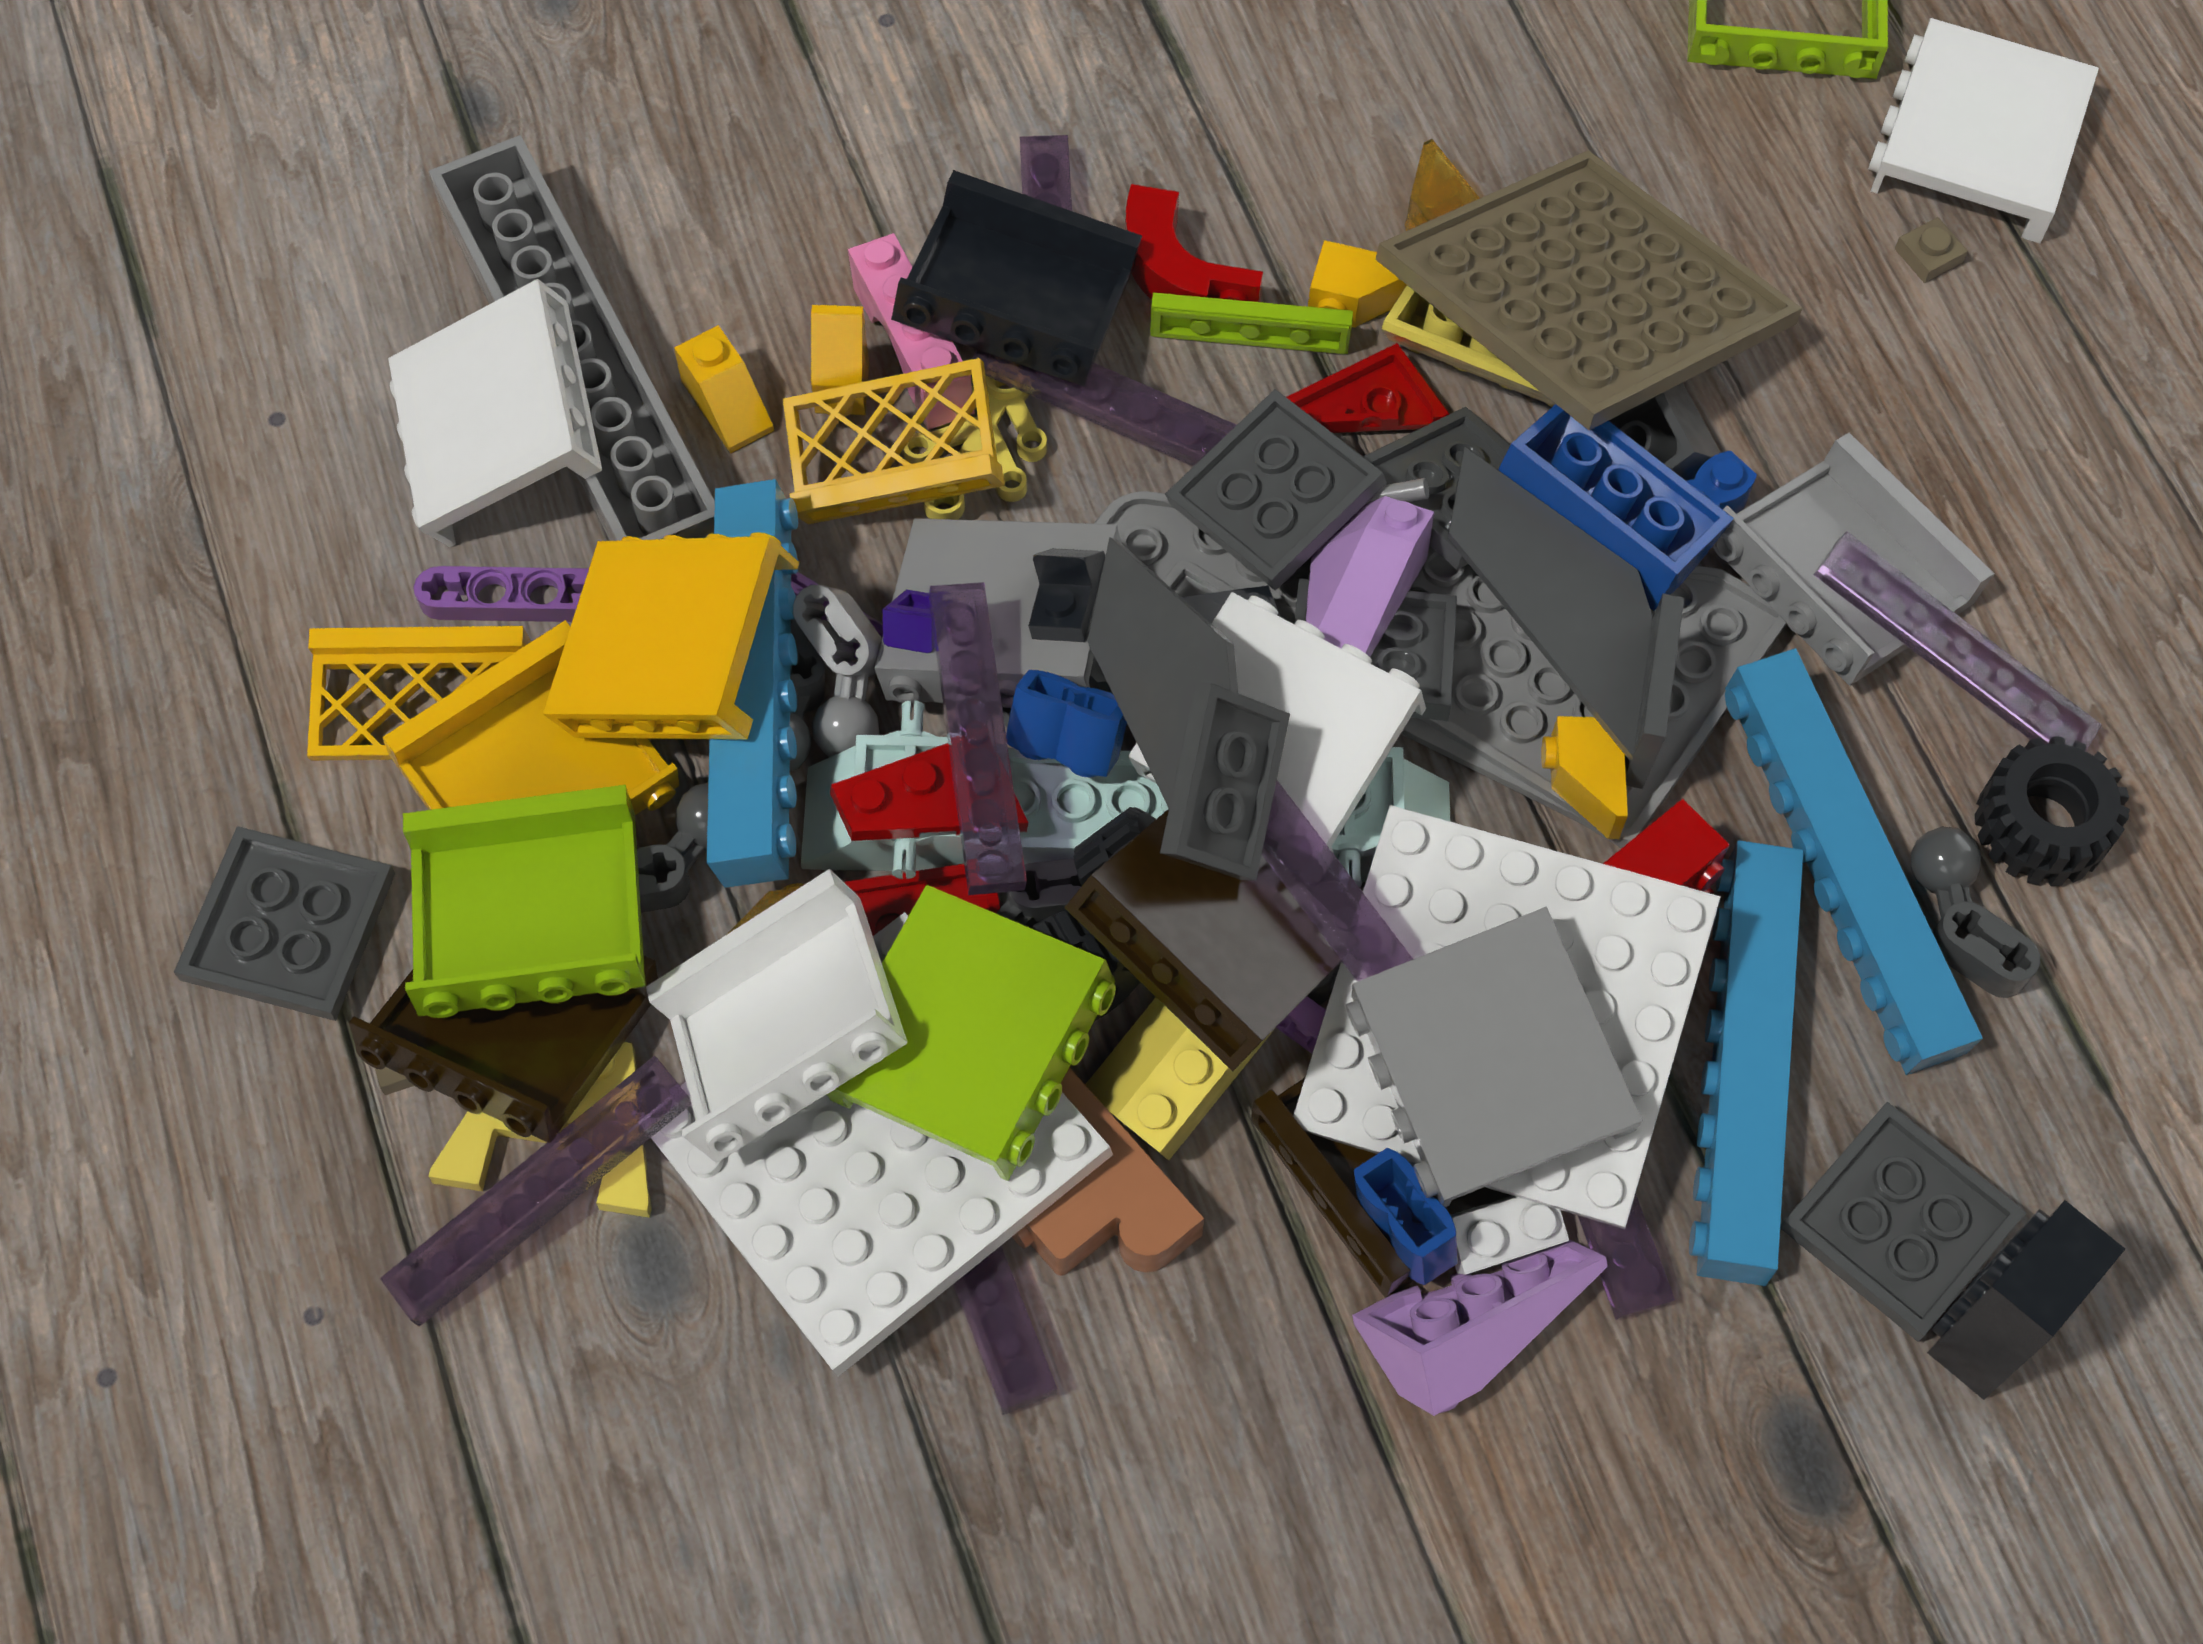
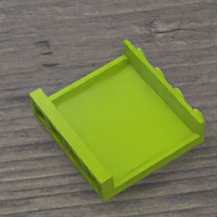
(524, 901)
(987, 1029)

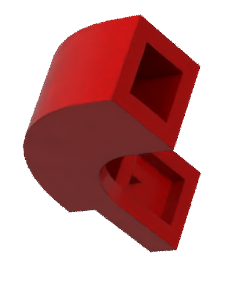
(1166, 266)

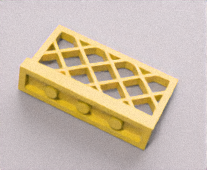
(902, 484)
(393, 649)

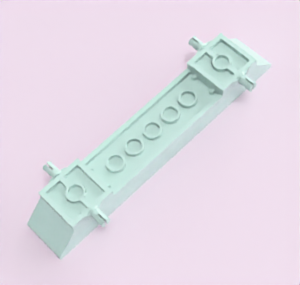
(1064, 807)

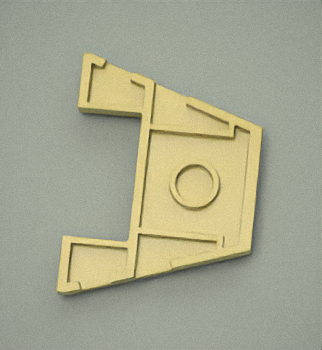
(470, 1149)

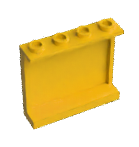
(664, 637)
(499, 746)

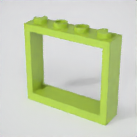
(1790, 49)

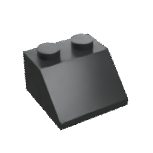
(1670, 431)

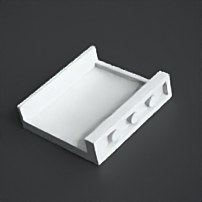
(1985, 122)
(491, 407)
(1338, 705)
(778, 1014)

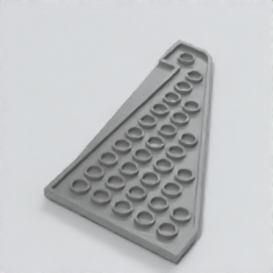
(1501, 681)

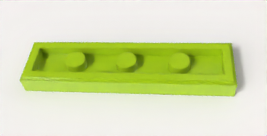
(1251, 323)

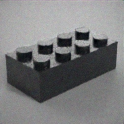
(2023, 1297)

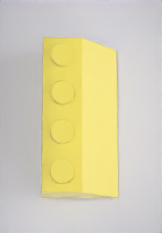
(1428, 331)
(1162, 1079)

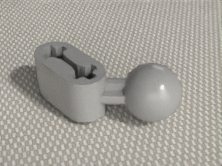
(847, 712)

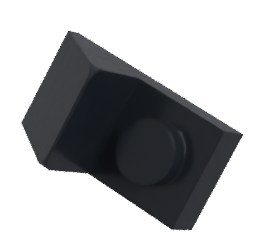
(1065, 593)

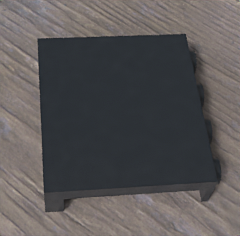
(1018, 278)

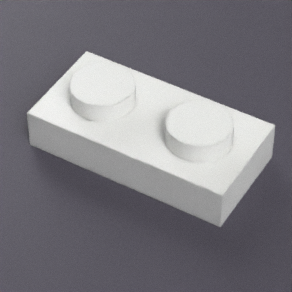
(1505, 1232)

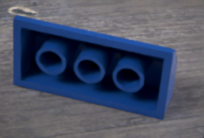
(1618, 497)

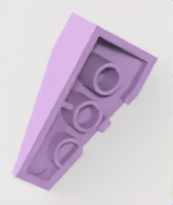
(1367, 572)
(1461, 1336)

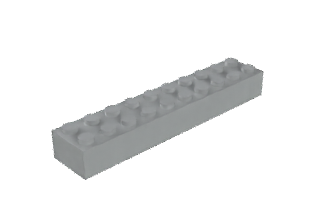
(519, 235)

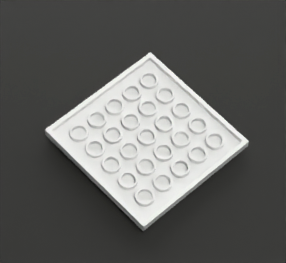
(1629, 942)
(868, 1217)

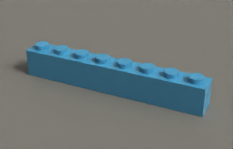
(751, 777)
(1851, 863)
(1748, 1066)

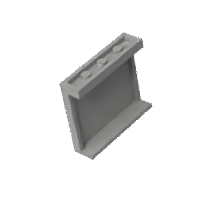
(1792, 530)
(1002, 559)
(1491, 1056)

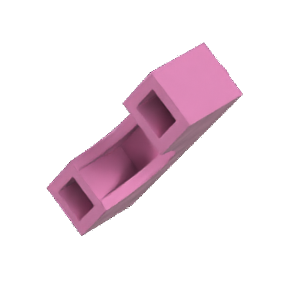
(875, 277)

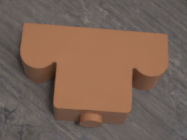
(1119, 1198)

